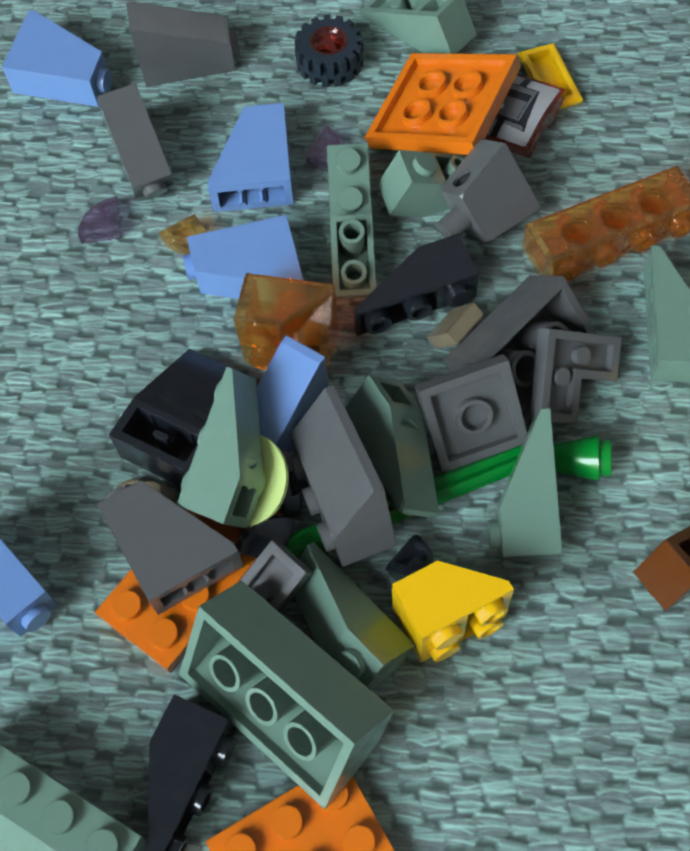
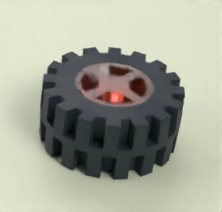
(329, 50)

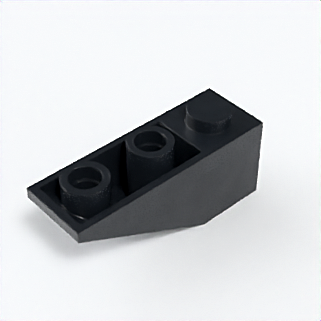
(425, 281)
(181, 764)

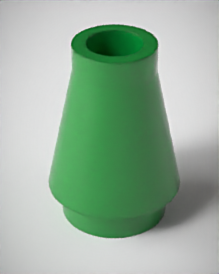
(584, 457)

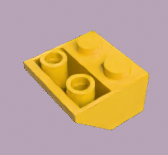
(448, 605)

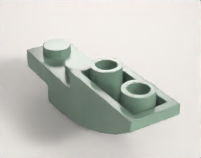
(351, 220)

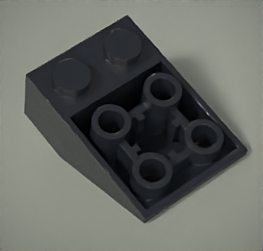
(166, 417)

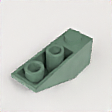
(414, 182)
(396, 443)
(228, 459)

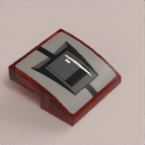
(525, 114)

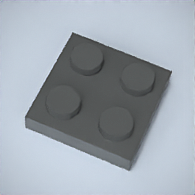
(472, 413)

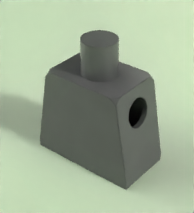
(486, 194)

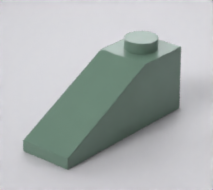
(424, 24)
(667, 318)
(529, 508)
(348, 622)

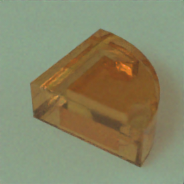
(177, 234)

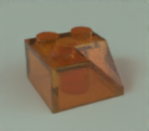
(282, 307)

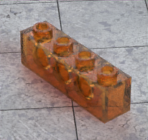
(638, 213)

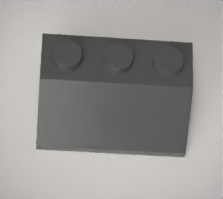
(514, 330)
(340, 482)

